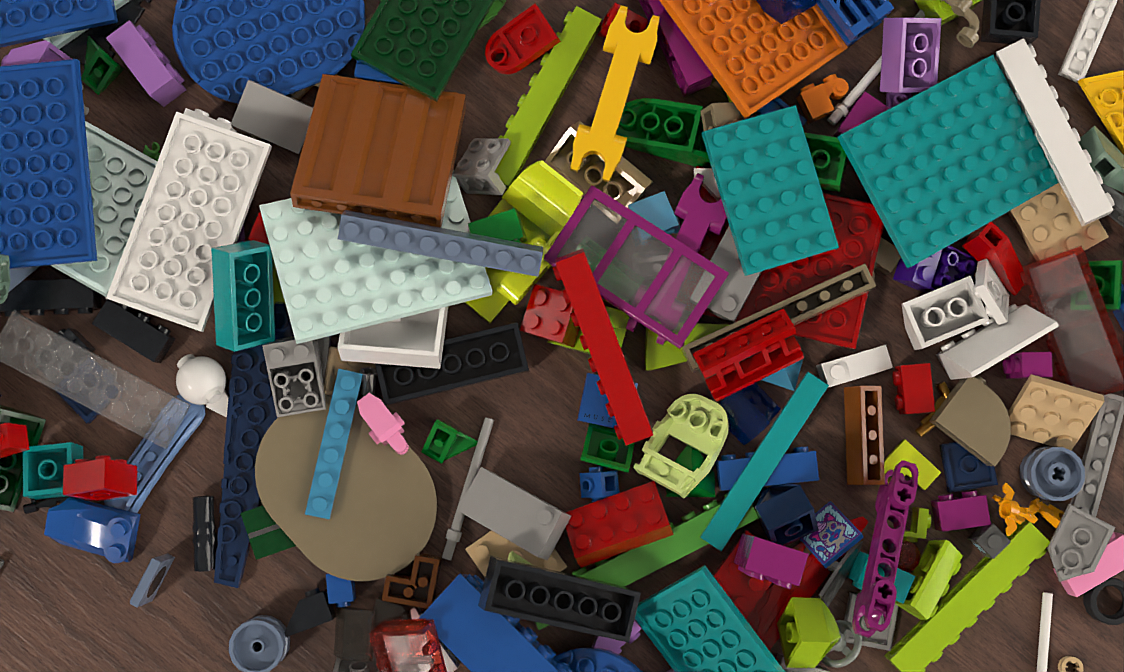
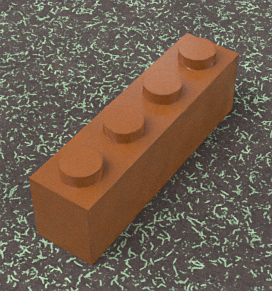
(864, 435)

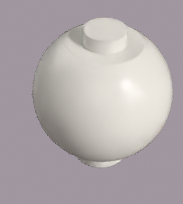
(200, 379)

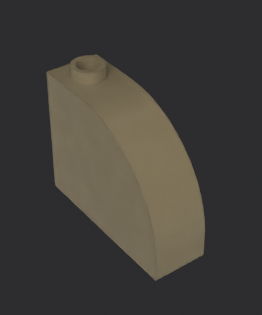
(975, 420)

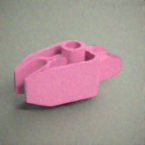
(384, 425)

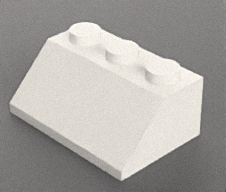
(943, 313)

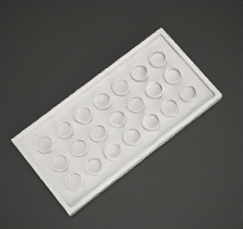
(190, 206)

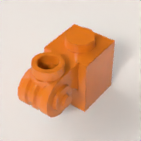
(815, 99)

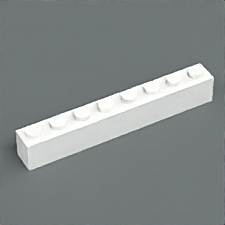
(1054, 133)

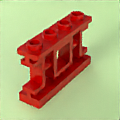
(762, 336)

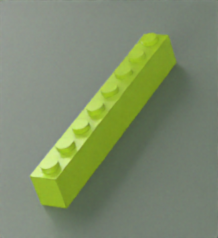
(546, 91)
(967, 600)

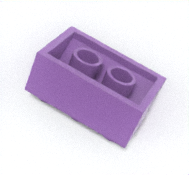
(34, 53)
(910, 54)

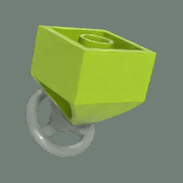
(810, 632)

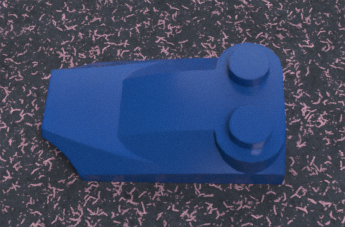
(94, 528)

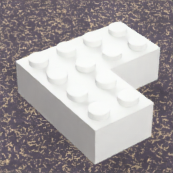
(402, 341)

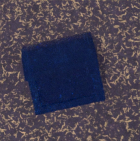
(749, 412)

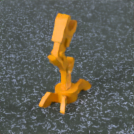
(1013, 513)

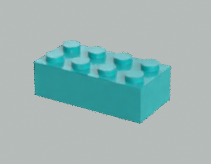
(243, 295)

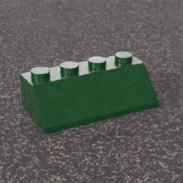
(12, 466)

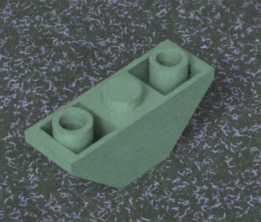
(1105, 158)

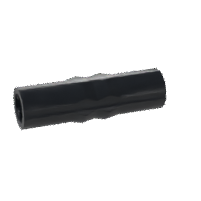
(203, 533)

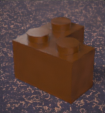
(418, 588)

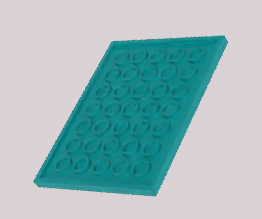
(948, 160)

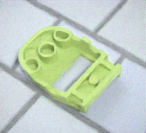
(694, 422)

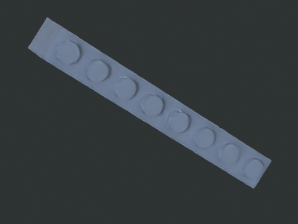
(440, 243)

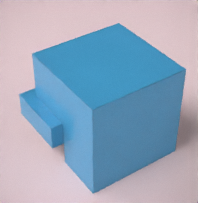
(658, 212)

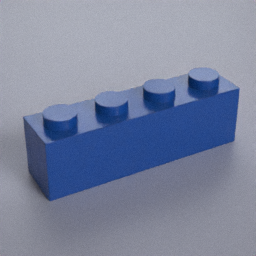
(792, 468)

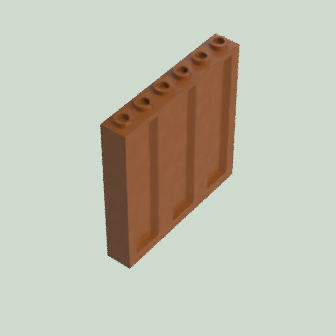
(379, 151)

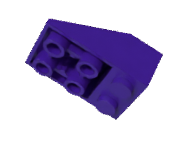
(936, 270)

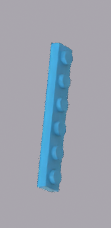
(334, 444)

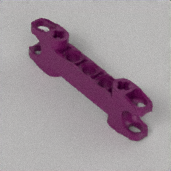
(698, 219)
(879, 592)

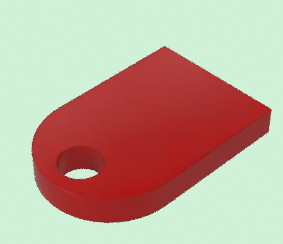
(521, 41)

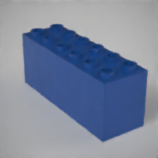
(484, 638)

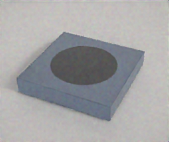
(151, 580)

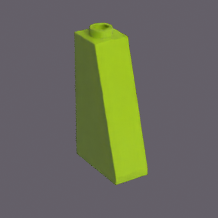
(662, 356)

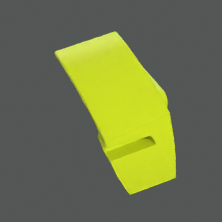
(544, 206)

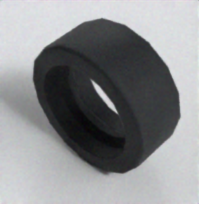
(1090, 603)

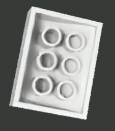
(993, 342)

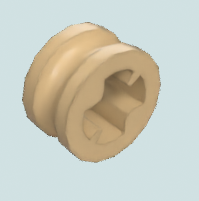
(1062, 664)

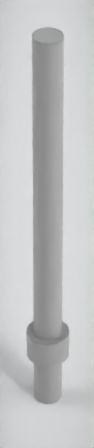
(453, 535)

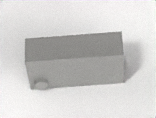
(736, 287)
(514, 513)

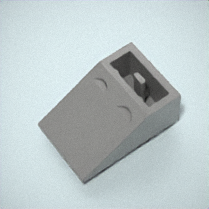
(295, 376)

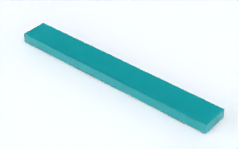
(764, 461)

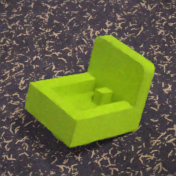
(919, 524)

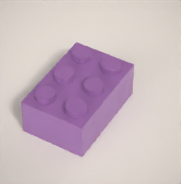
(147, 62)

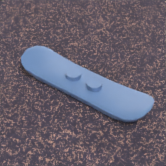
(154, 459)

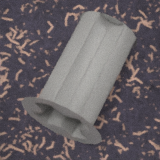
(368, 380)

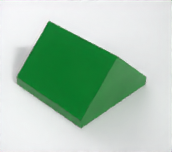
(1109, 281)
(605, 448)

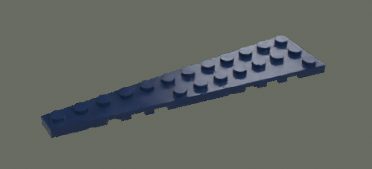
(248, 419)

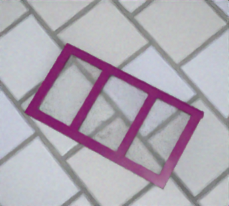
(640, 266)

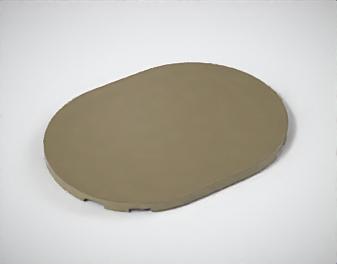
(380, 505)

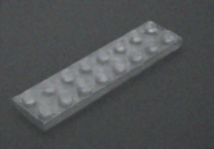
(91, 380)

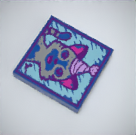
(834, 535)

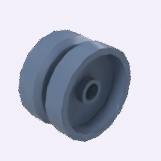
(1052, 473)
(245, 640)

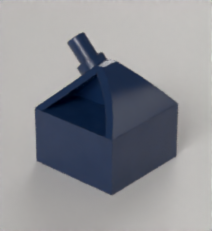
(785, 513)

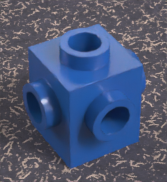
(599, 483)

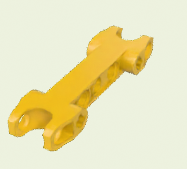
(628, 50)

